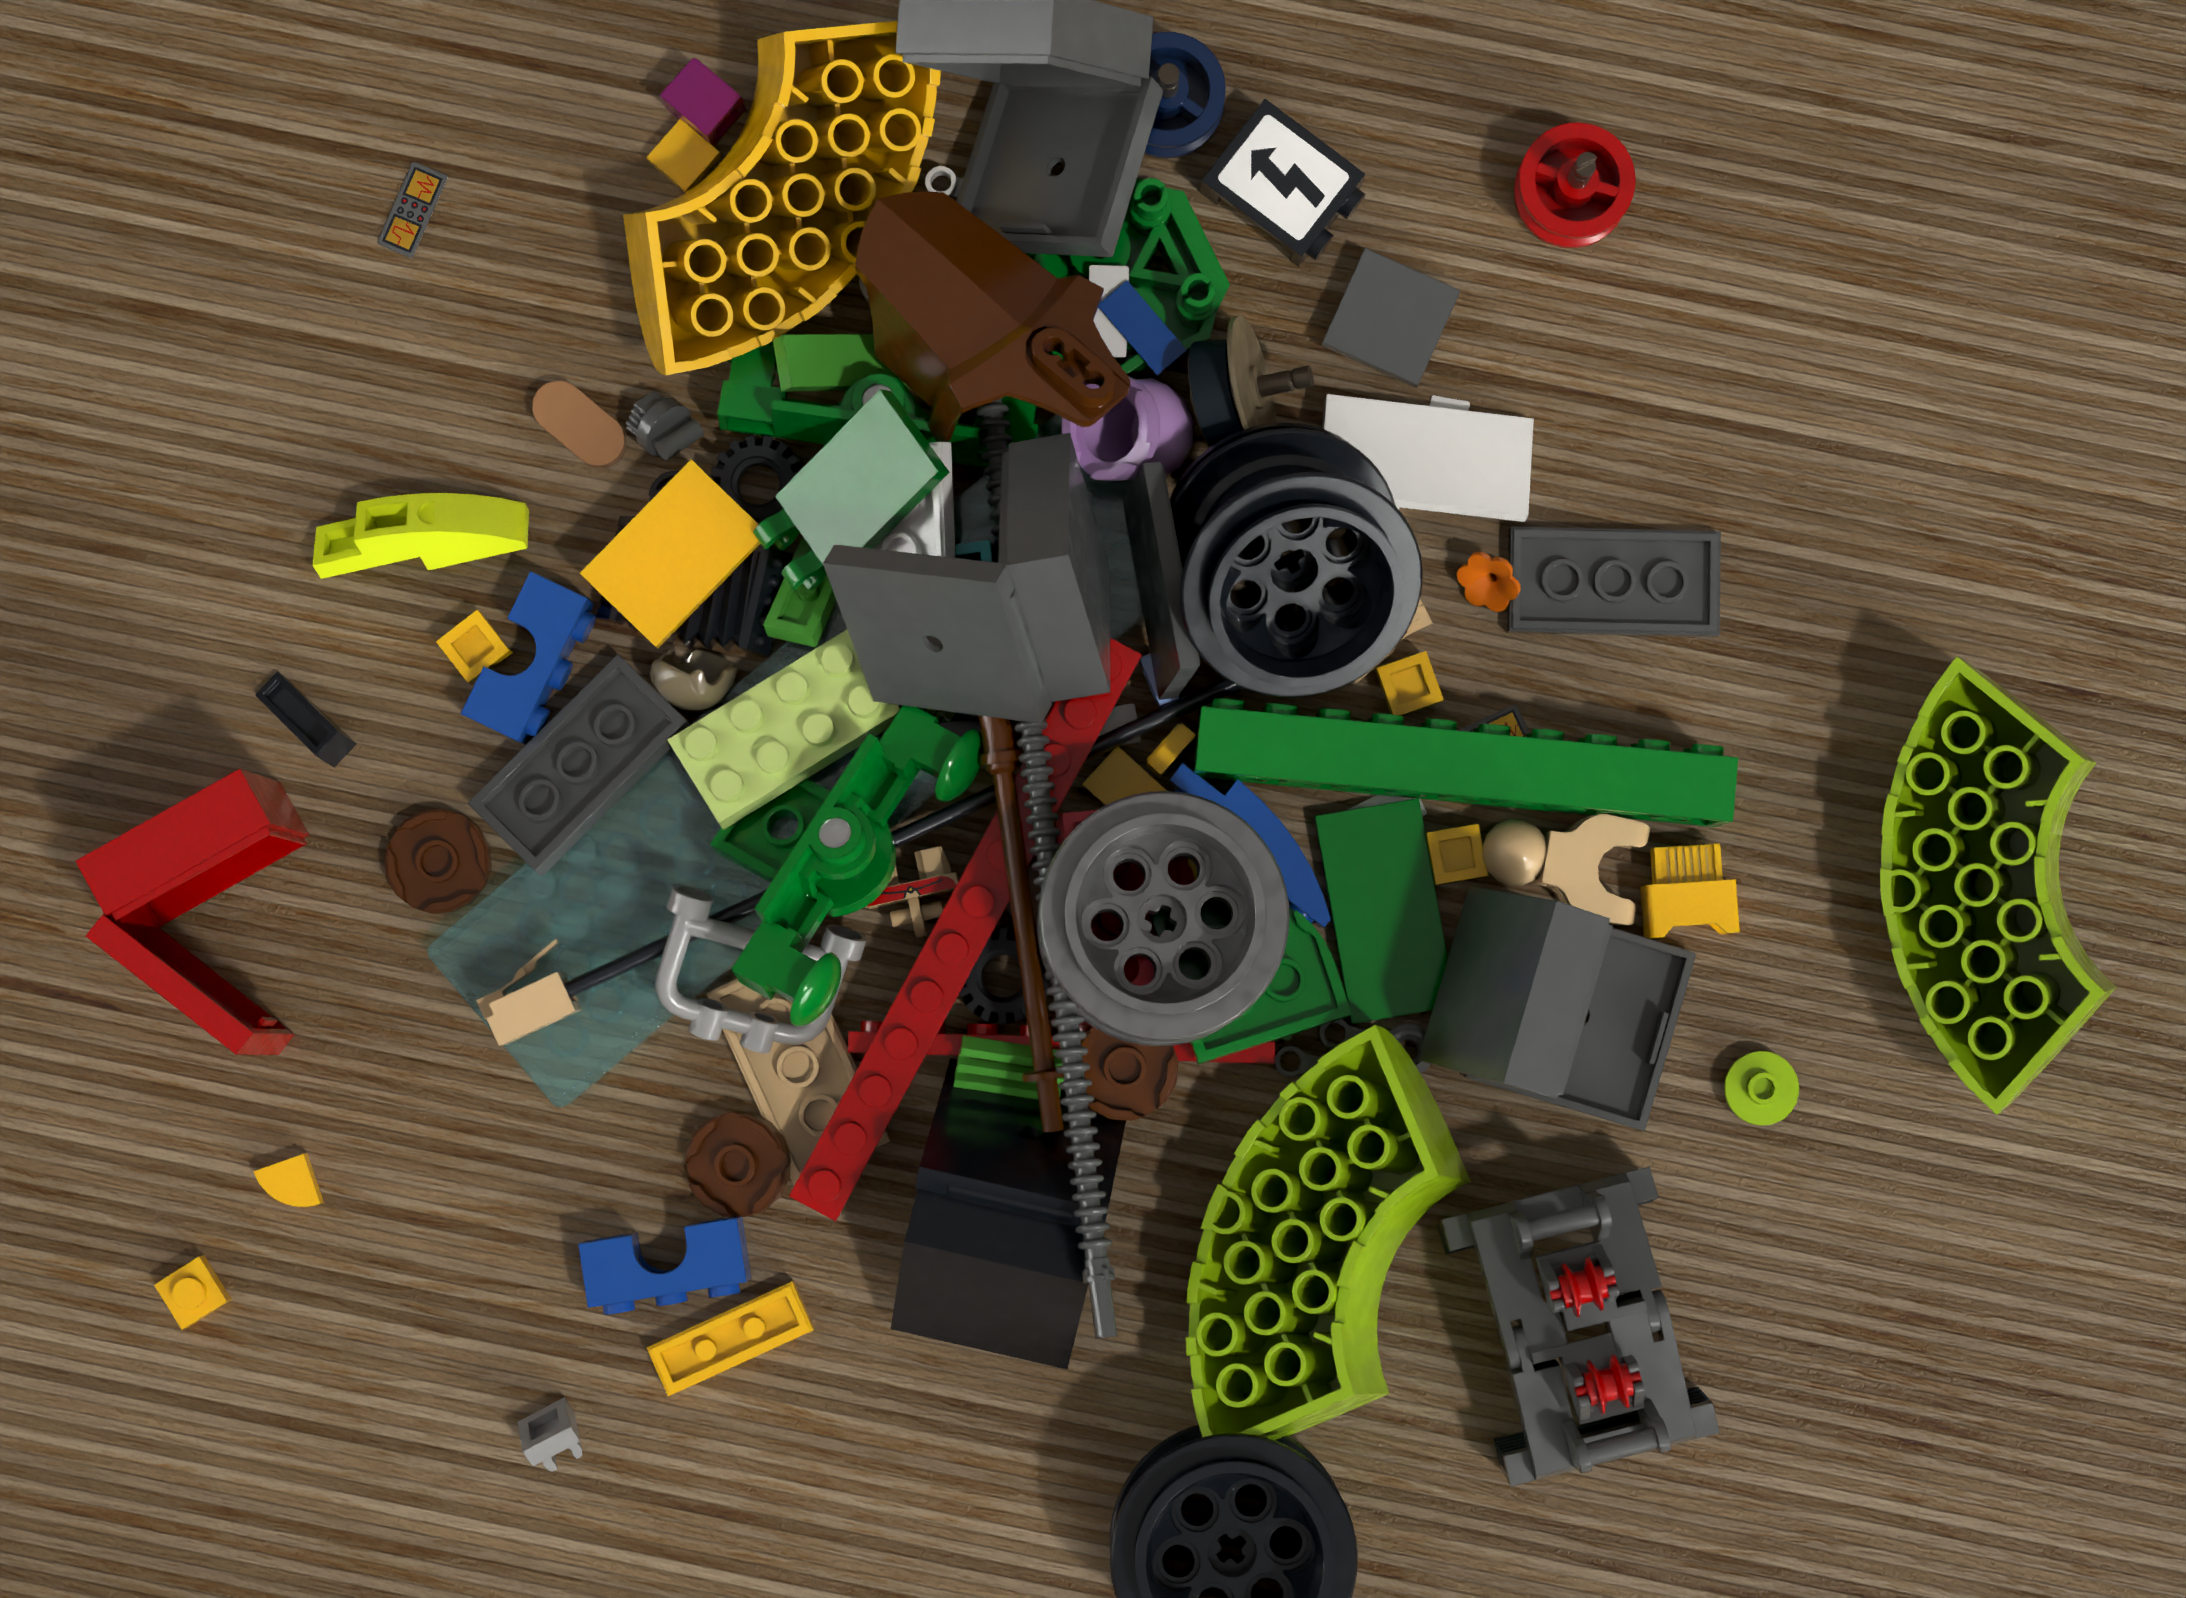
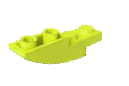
(431, 526)

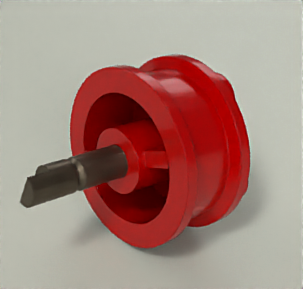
(1574, 185)

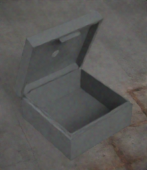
(1063, 90)
(1008, 628)
(1521, 996)

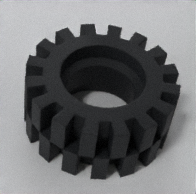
(753, 453)
(983, 1003)

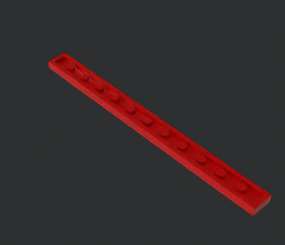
(945, 963)

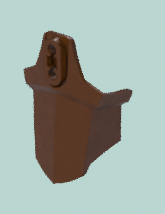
(974, 316)

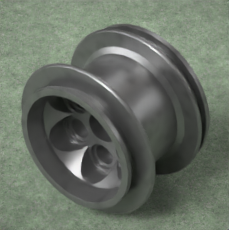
(1231, 869)

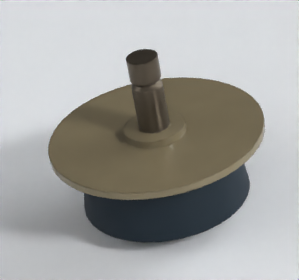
(1233, 384)

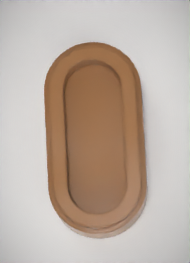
(579, 424)

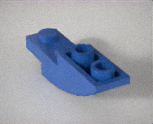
(1300, 881)

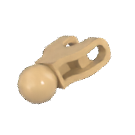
(1566, 860)

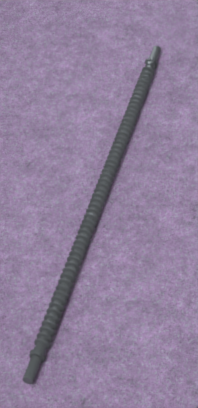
(1097, 1265)

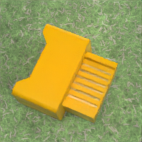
(1688, 891)

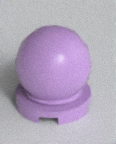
(1142, 428)

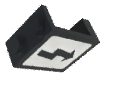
(1285, 182)

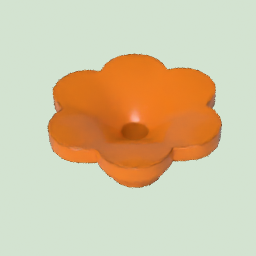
(1488, 581)

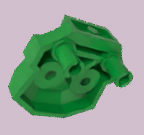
(1183, 299)

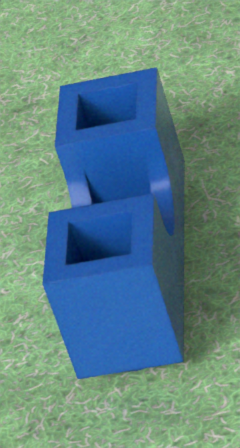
(517, 702)
(619, 1274)

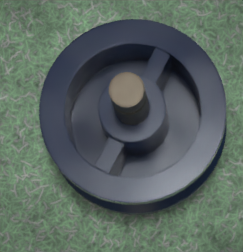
(1190, 97)

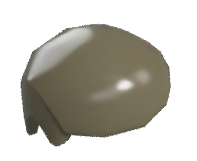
(694, 683)

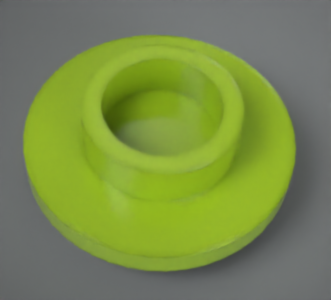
(1761, 1088)

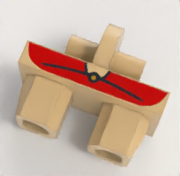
(934, 879)

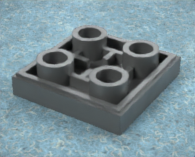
(1390, 318)

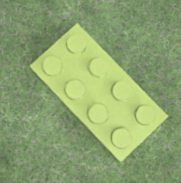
(781, 731)

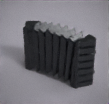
(733, 610)

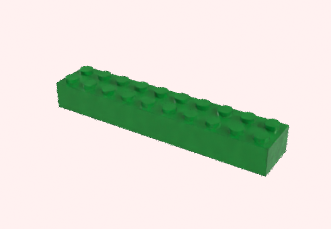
(1465, 766)

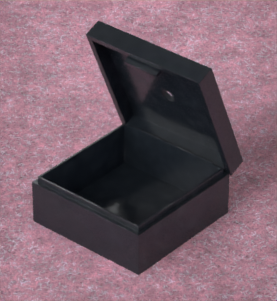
(995, 1228)

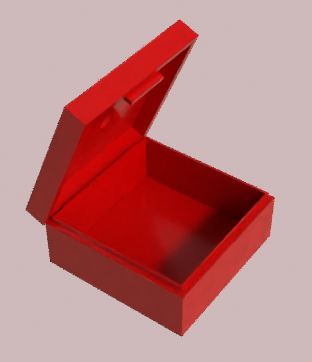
(174, 867)

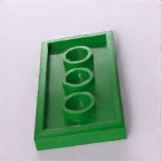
(1383, 909)

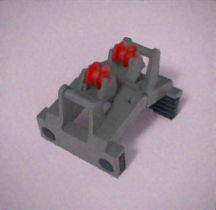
(1584, 1284)

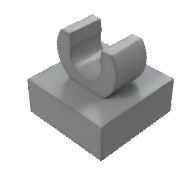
(550, 1433)

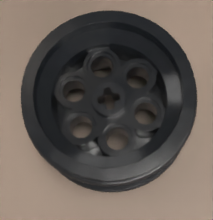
(1280, 493)
(1296, 1495)

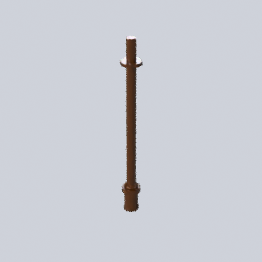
(1001, 761)

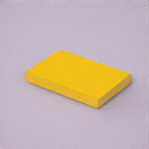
(673, 554)

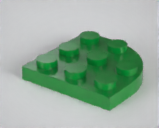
(1299, 998)

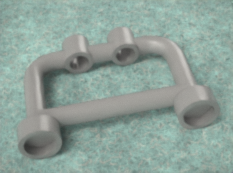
(710, 1016)

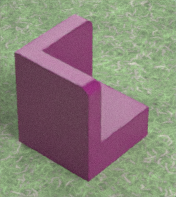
(703, 101)

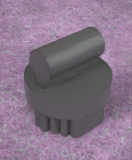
(663, 425)

